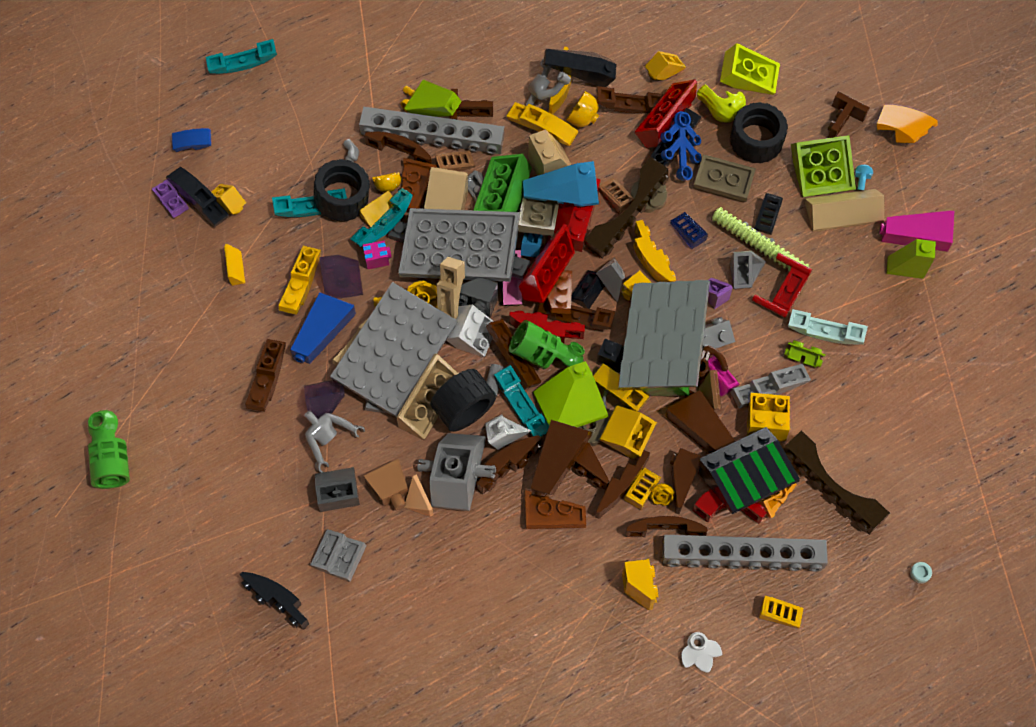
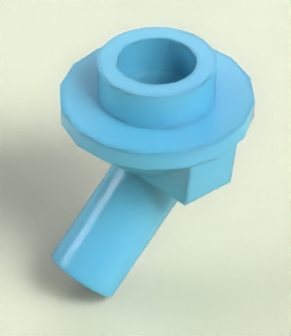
(863, 172)

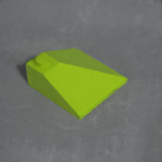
(824, 166)
(571, 397)

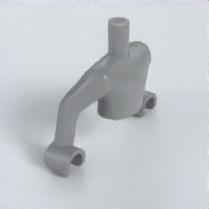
(540, 83)
(324, 432)

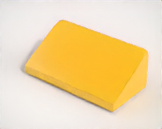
(376, 209)
(234, 265)

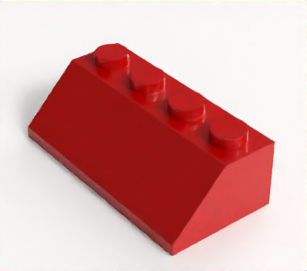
(660, 119)
(577, 221)
(548, 266)

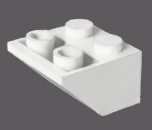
(471, 331)

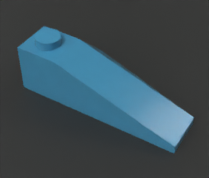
(568, 184)

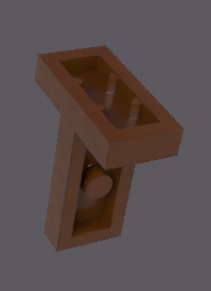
(847, 107)
(473, 108)

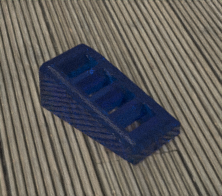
(697, 229)

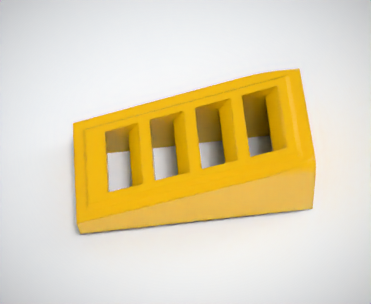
(634, 500)
(764, 614)

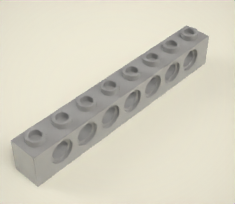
(441, 127)
(773, 546)

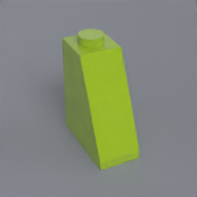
(433, 101)
(912, 259)

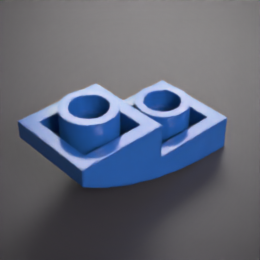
(191, 138)

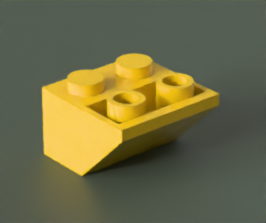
(769, 412)
(628, 431)
(639, 582)

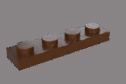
(523, 368)

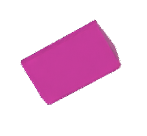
(726, 379)

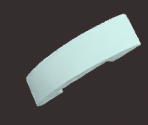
(827, 330)

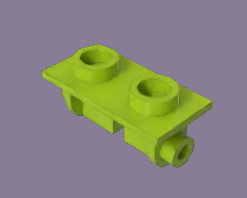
(812, 355)

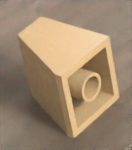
(546, 153)
(446, 189)

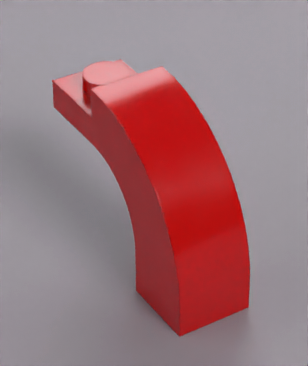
(710, 504)

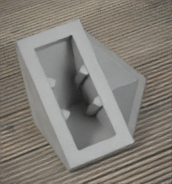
(745, 268)
(612, 277)

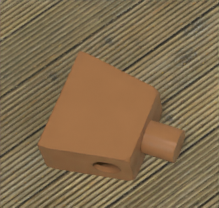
(388, 484)

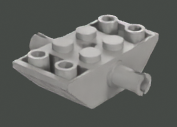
(456, 471)

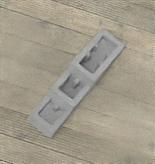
(775, 384)

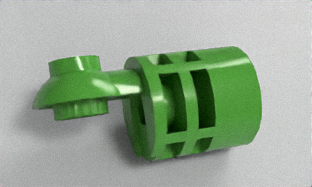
(542, 347)
(106, 453)

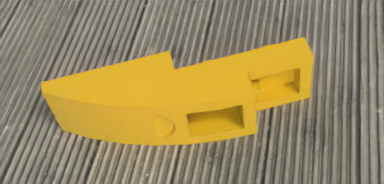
(540, 120)
(653, 260)
(301, 280)

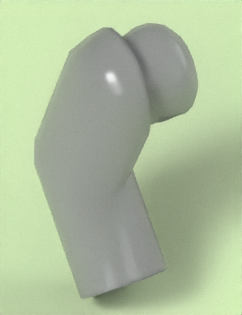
(353, 151)

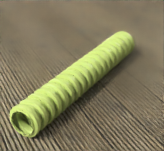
(752, 237)

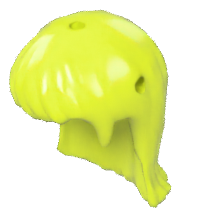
(721, 108)

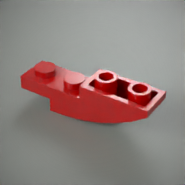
(564, 330)

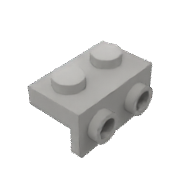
(718, 333)

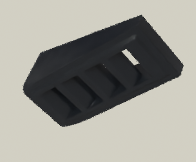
(773, 203)

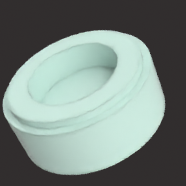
(921, 572)

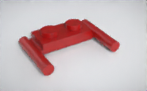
(790, 288)

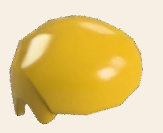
(387, 182)

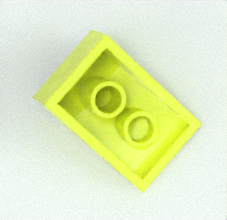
(749, 70)

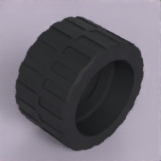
(762, 115)
(346, 172)
(463, 400)

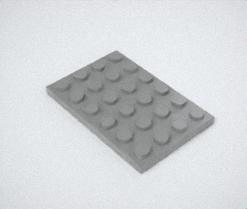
(478, 238)
(393, 349)

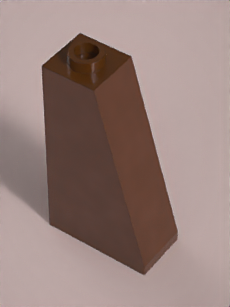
(700, 422)
(558, 455)

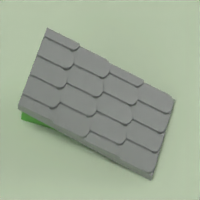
(665, 337)

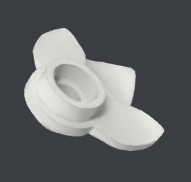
(701, 655)

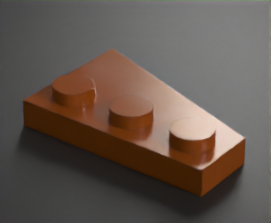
(416, 180)

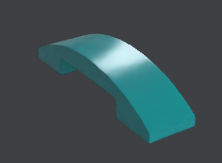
(243, 60)
(301, 207)
(387, 222)
(520, 402)

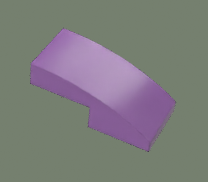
(170, 199)

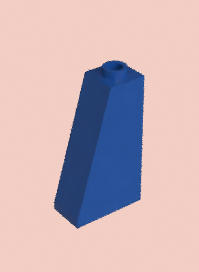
(321, 326)

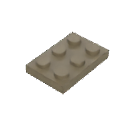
(724, 178)
(538, 216)

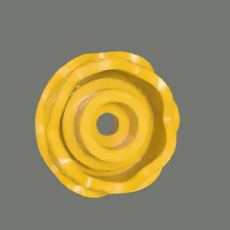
(662, 494)

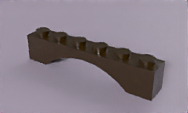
(604, 236)
(865, 511)

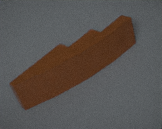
(618, 488)

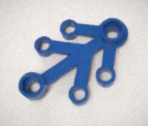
(682, 125)

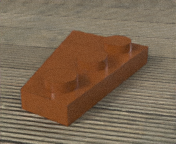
(560, 296)
(552, 514)

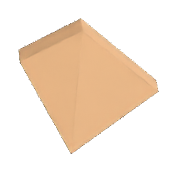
(417, 499)

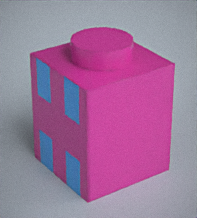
(376, 254)

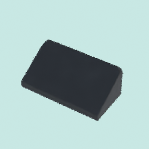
(587, 290)

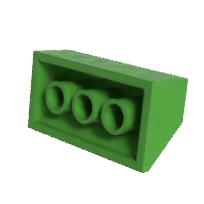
(503, 184)

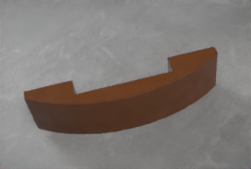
(627, 102)
(380, 139)
(592, 319)
(691, 527)

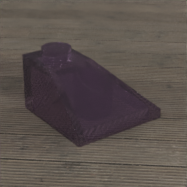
(341, 276)
(323, 397)

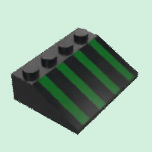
(748, 470)

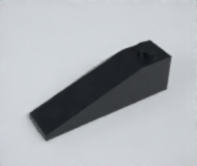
(582, 65)

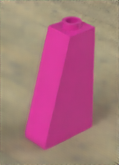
(924, 226)

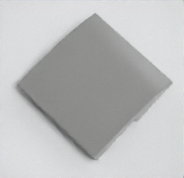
(338, 555)

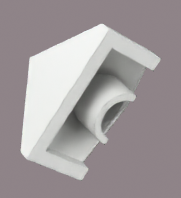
(504, 431)

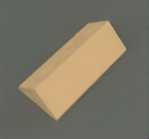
(845, 209)
(417, 414)

